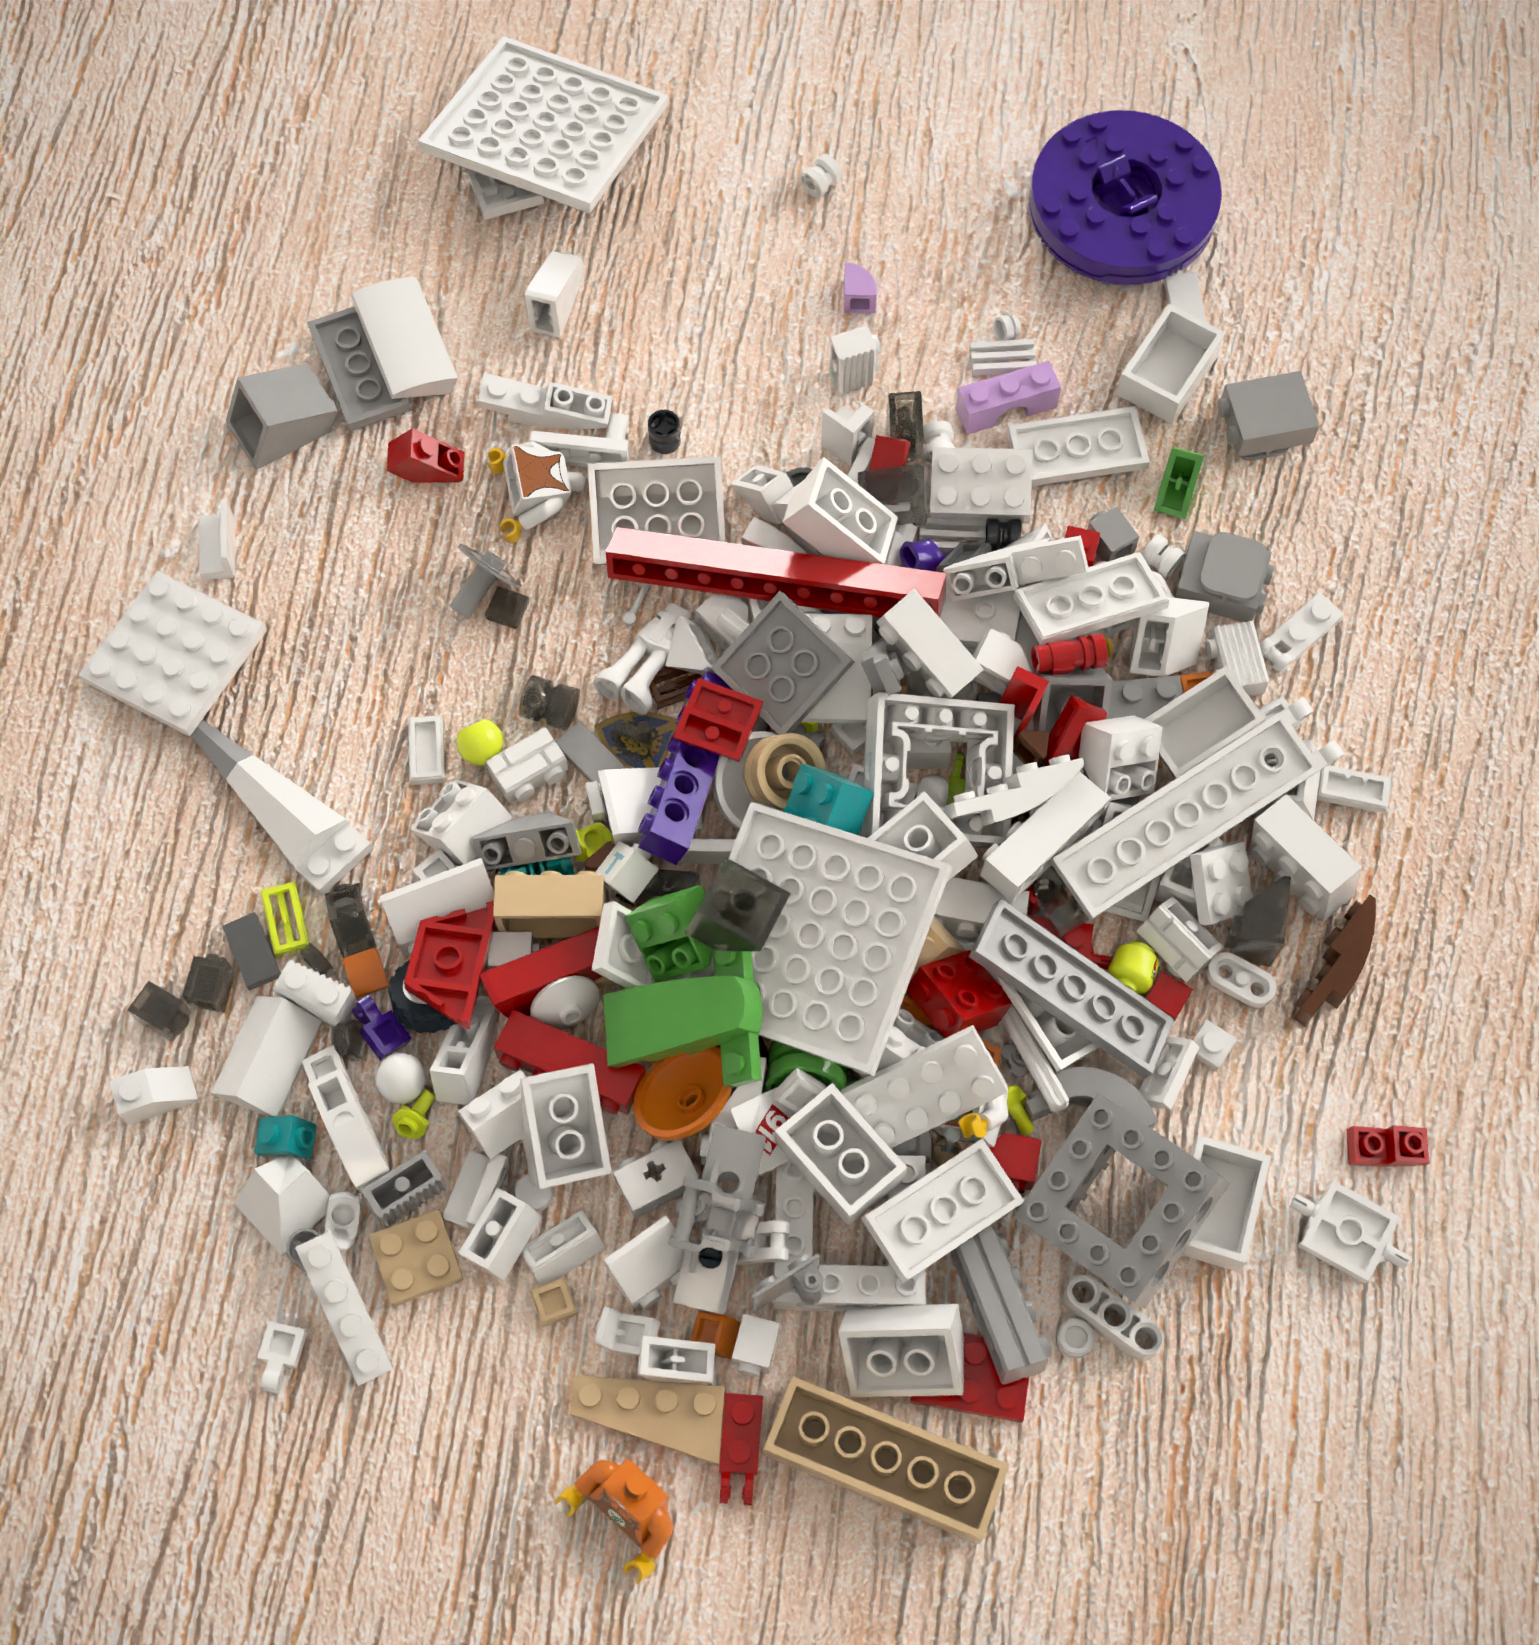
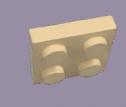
(416, 1257)

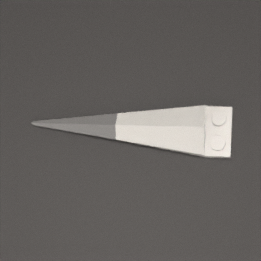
(304, 829)

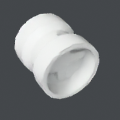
(821, 176)
(936, 435)
(1163, 556)

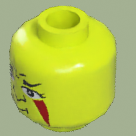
(1135, 966)

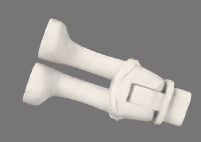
(652, 641)

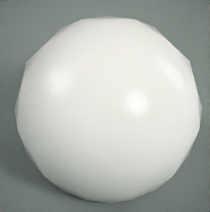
(400, 1078)

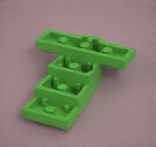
(691, 1017)

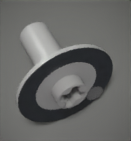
(480, 580)

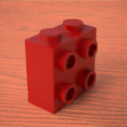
(958, 995)

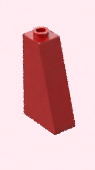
(519, 981)

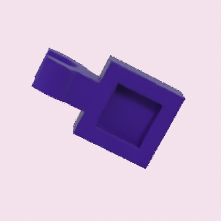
(380, 1030)

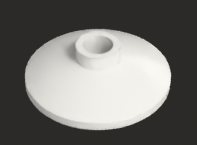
(565, 1002)

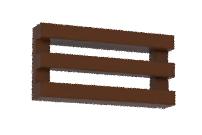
(673, 697)

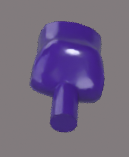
(921, 555)

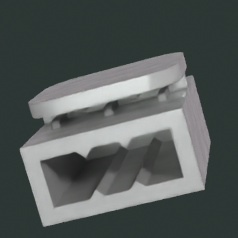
(1268, 415)
(1227, 574)

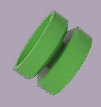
(785, 1059)

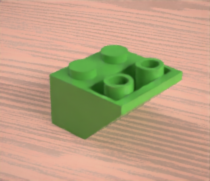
(661, 935)

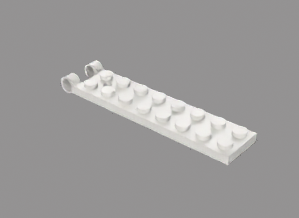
(1191, 811)

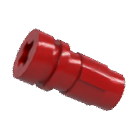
(1066, 655)

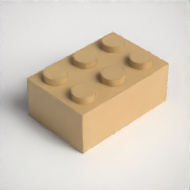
(549, 903)

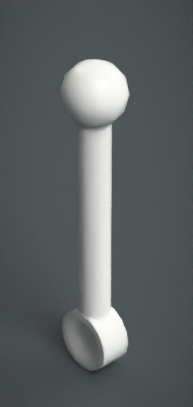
(630, 617)

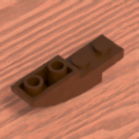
(1344, 958)

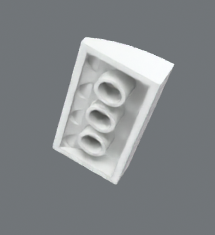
(404, 338)

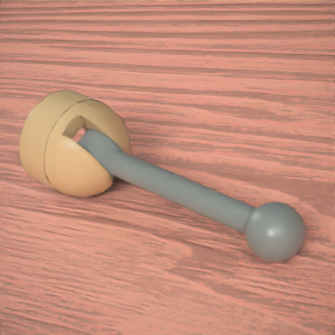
(948, 1147)

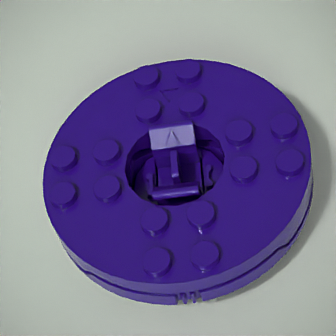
(1124, 197)

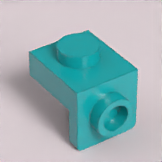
(285, 1137)

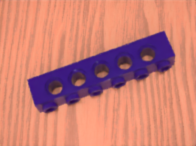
(680, 794)

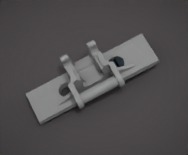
(731, 1223)

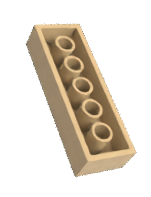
(886, 1460)

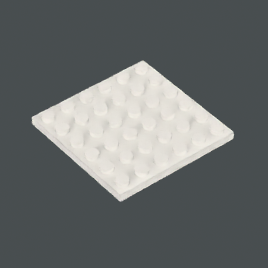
(544, 124)
(843, 938)

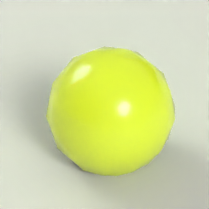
(479, 742)

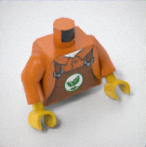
(630, 1503)

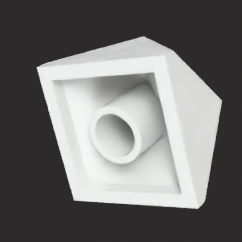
(283, 1200)

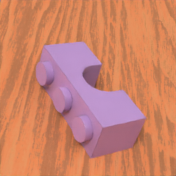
(985, 401)

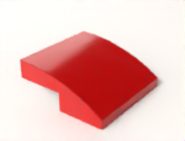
(718, 720)

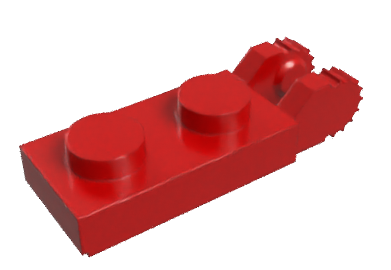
(740, 1443)

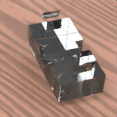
(1056, 904)

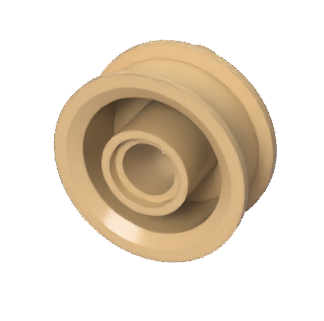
(765, 764)

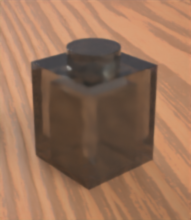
(209, 983)
(160, 1011)

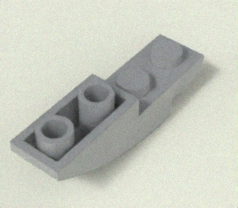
(884, 667)

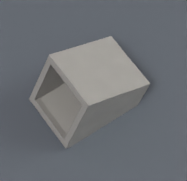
(279, 412)

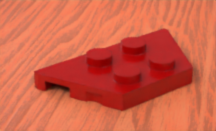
(448, 961)

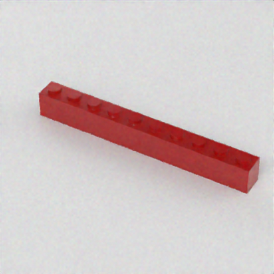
(763, 572)

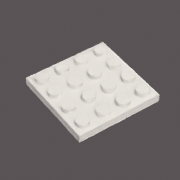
(173, 653)

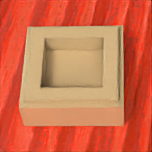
(553, 1302)

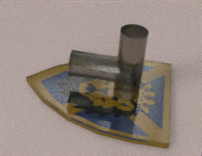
(637, 738)

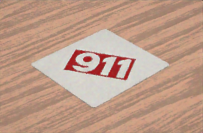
(770, 1117)

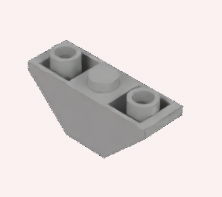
(527, 841)

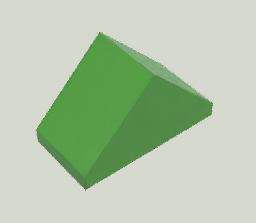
(1178, 482)

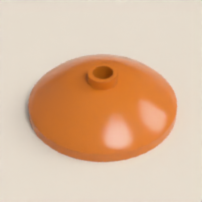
(681, 1095)

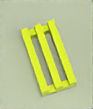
(292, 945)

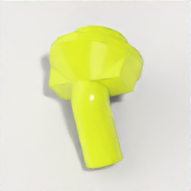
(1015, 1099)
(412, 1118)

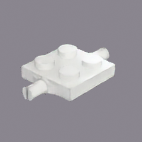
(1349, 1232)

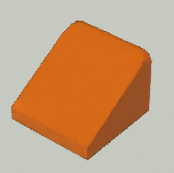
(365, 972)
(718, 1330)

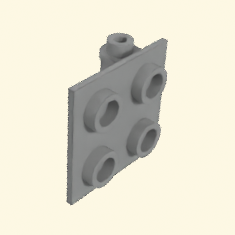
(802, 1276)

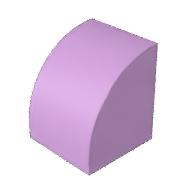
(859, 290)

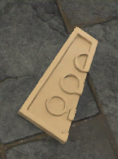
(662, 1413)

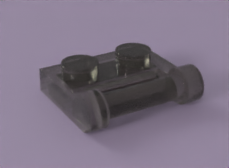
(898, 486)

